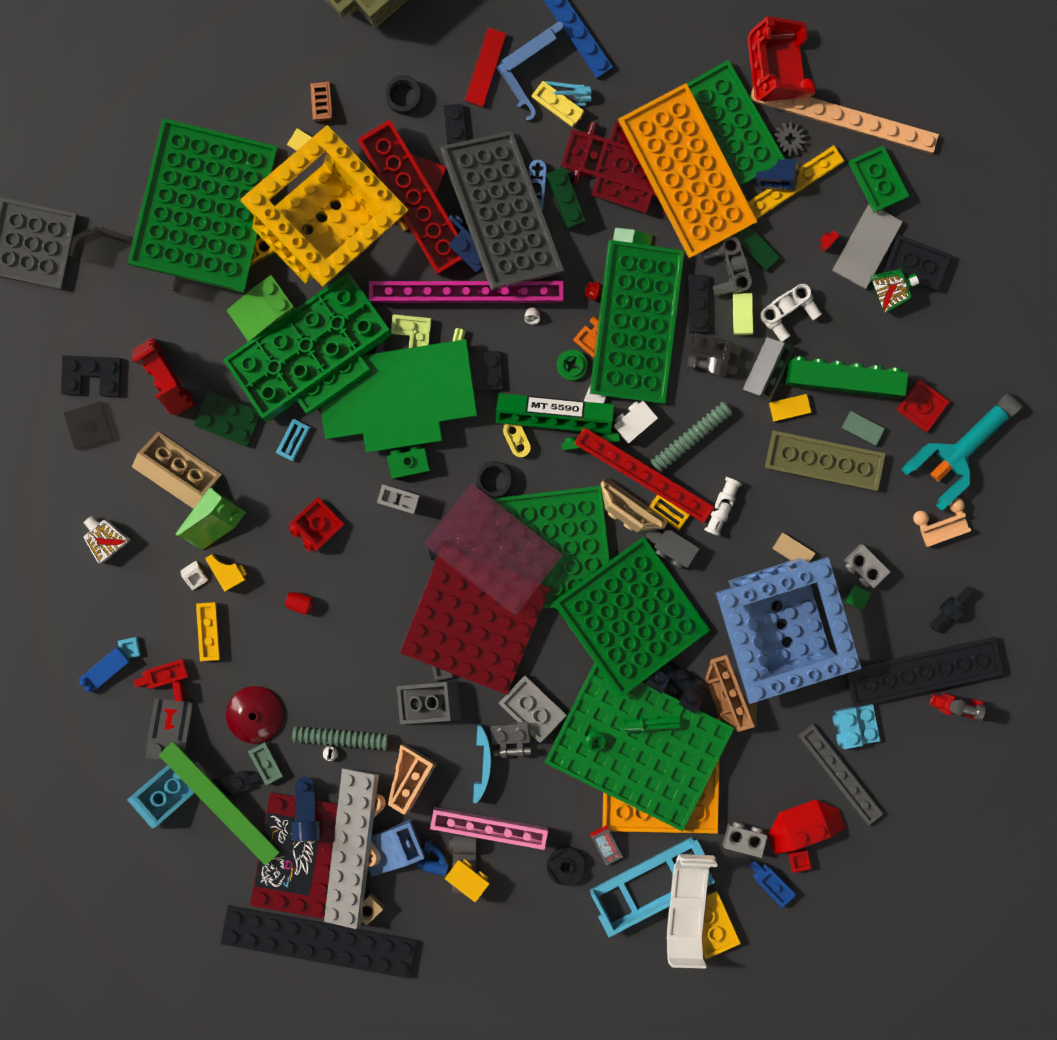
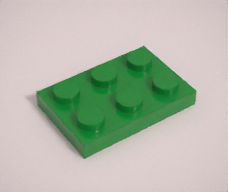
(878, 179)

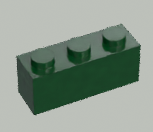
(565, 198)

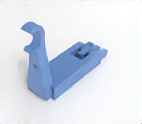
(520, 56)

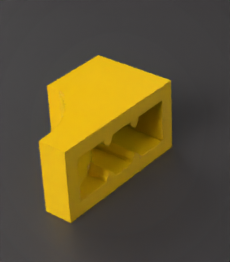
(226, 574)

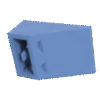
(397, 847)

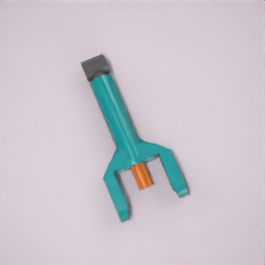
(956, 456)

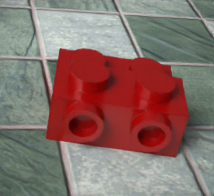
(315, 525)

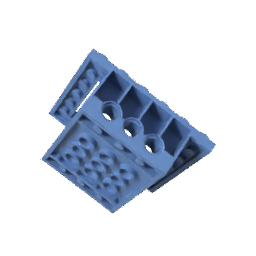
(751, 624)

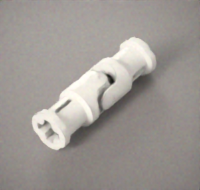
(721, 510)

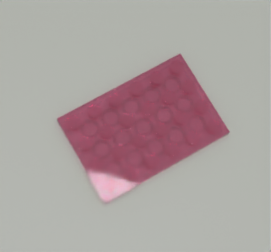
(492, 549)

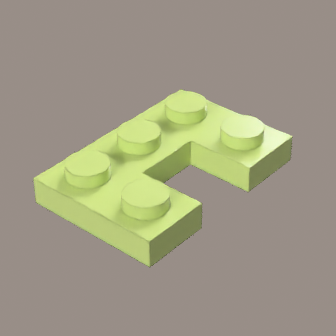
(415, 327)

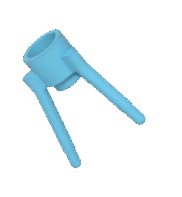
(580, 92)

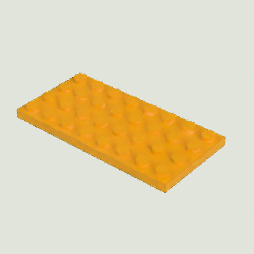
(687, 170)

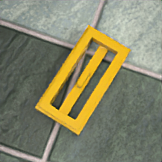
(682, 521)

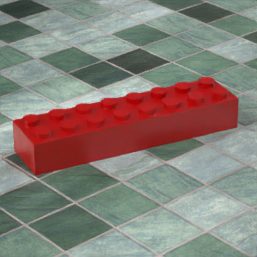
(405, 180)

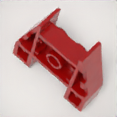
(173, 396)

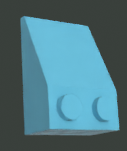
(160, 796)

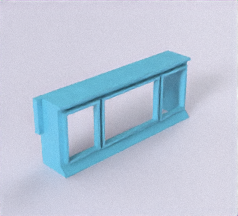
(651, 908)

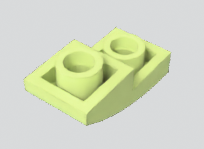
(743, 314)

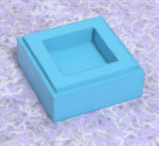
(130, 647)

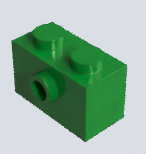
(408, 463)

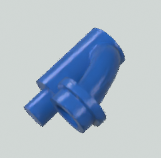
(432, 866)

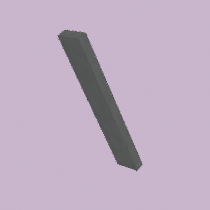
(840, 774)

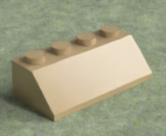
(175, 469)

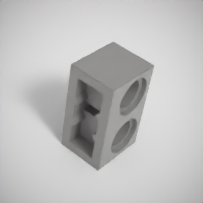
(398, 499)
(869, 562)
(743, 844)

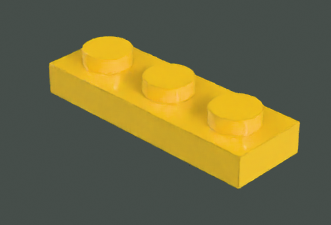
(208, 631)

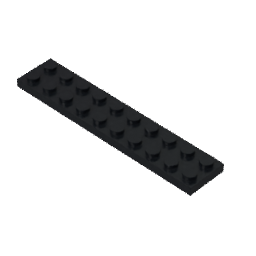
(318, 941)

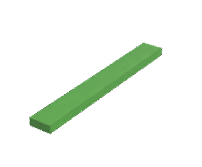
(219, 803)

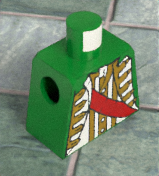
(893, 288)

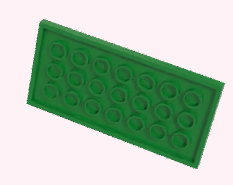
(636, 321)

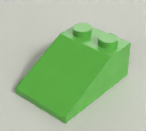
(260, 308)
(210, 519)

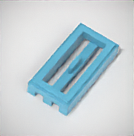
(300, 442)

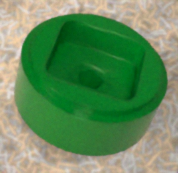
(596, 741)

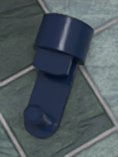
(305, 825)

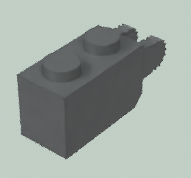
(673, 546)

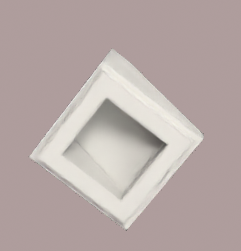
(194, 575)

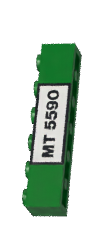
(554, 413)

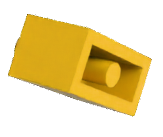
(467, 880)

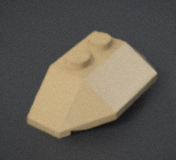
(629, 509)

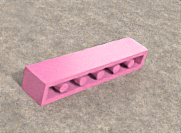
(489, 828)

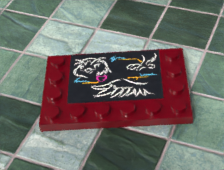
(300, 873)

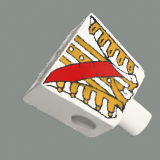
(104, 539)

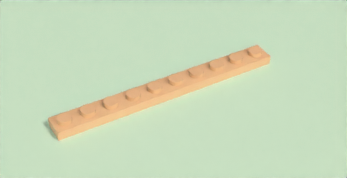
(857, 122)

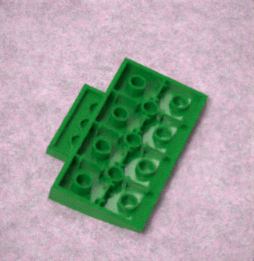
(310, 351)
(404, 397)

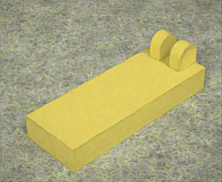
(558, 104)

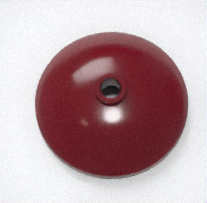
(268, 714)

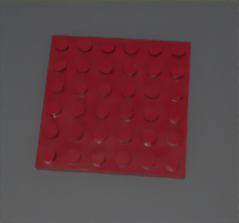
(469, 631)

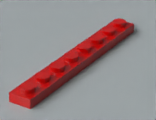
(643, 474)

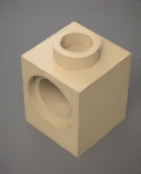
(375, 904)

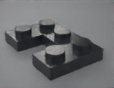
(104, 367)
(692, 687)

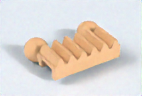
(943, 529)

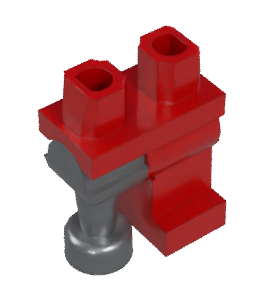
(950, 704)

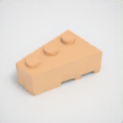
(410, 778)

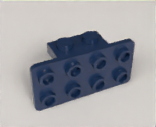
(464, 244)

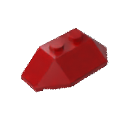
(804, 826)

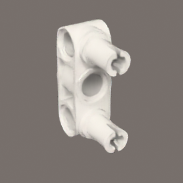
(784, 305)

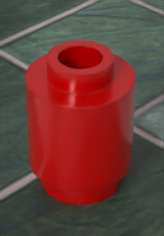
(299, 603)

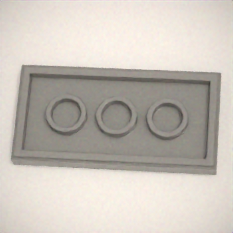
(866, 246)

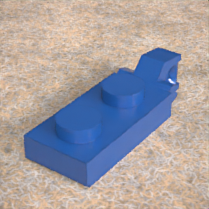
(772, 884)

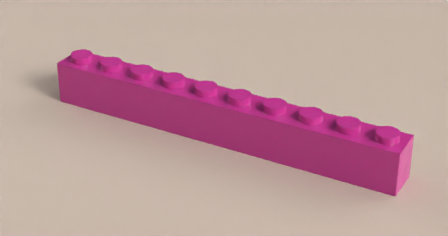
(464, 292)

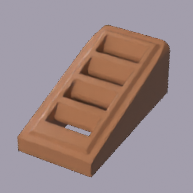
(322, 116)

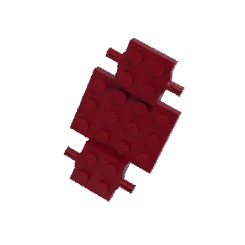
(612, 164)

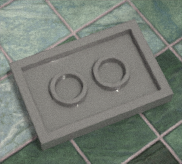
(529, 704)

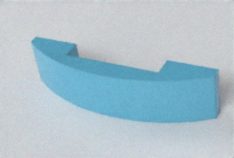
(482, 740)

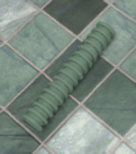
(691, 437)
(340, 738)

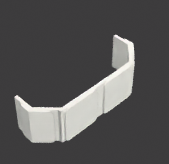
(687, 910)

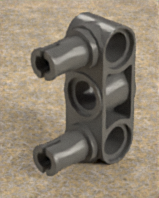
(735, 265)

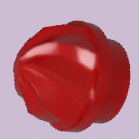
(594, 291)

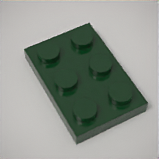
(227, 418)

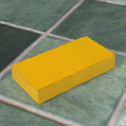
(789, 407)

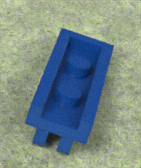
(104, 670)

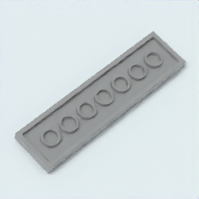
(351, 848)

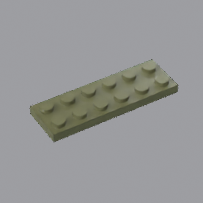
(825, 460)

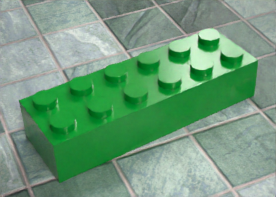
(844, 378)

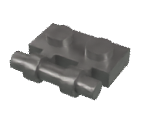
(509, 734)

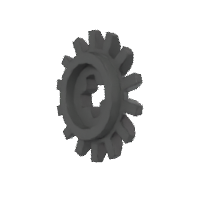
(784, 144)

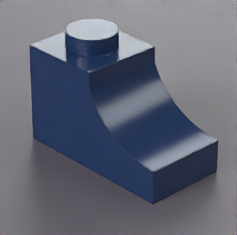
(779, 177)

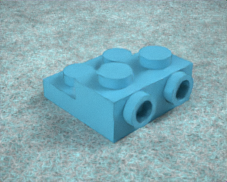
(856, 726)

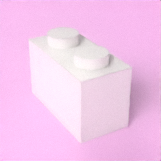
(635, 421)

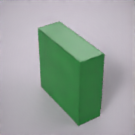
(858, 597)

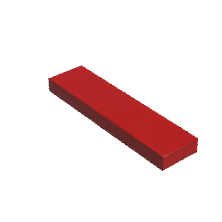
(485, 67)

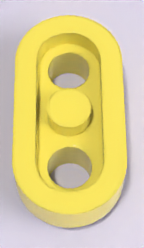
(516, 439)

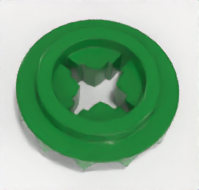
(573, 374)

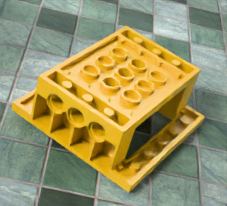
(364, 214)

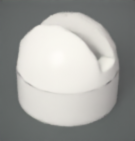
(532, 316)
(334, 753)

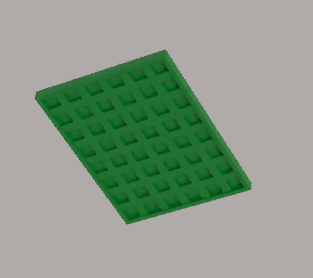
(647, 770)

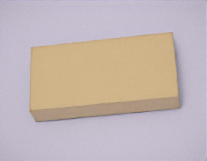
(792, 549)

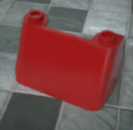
(777, 60)

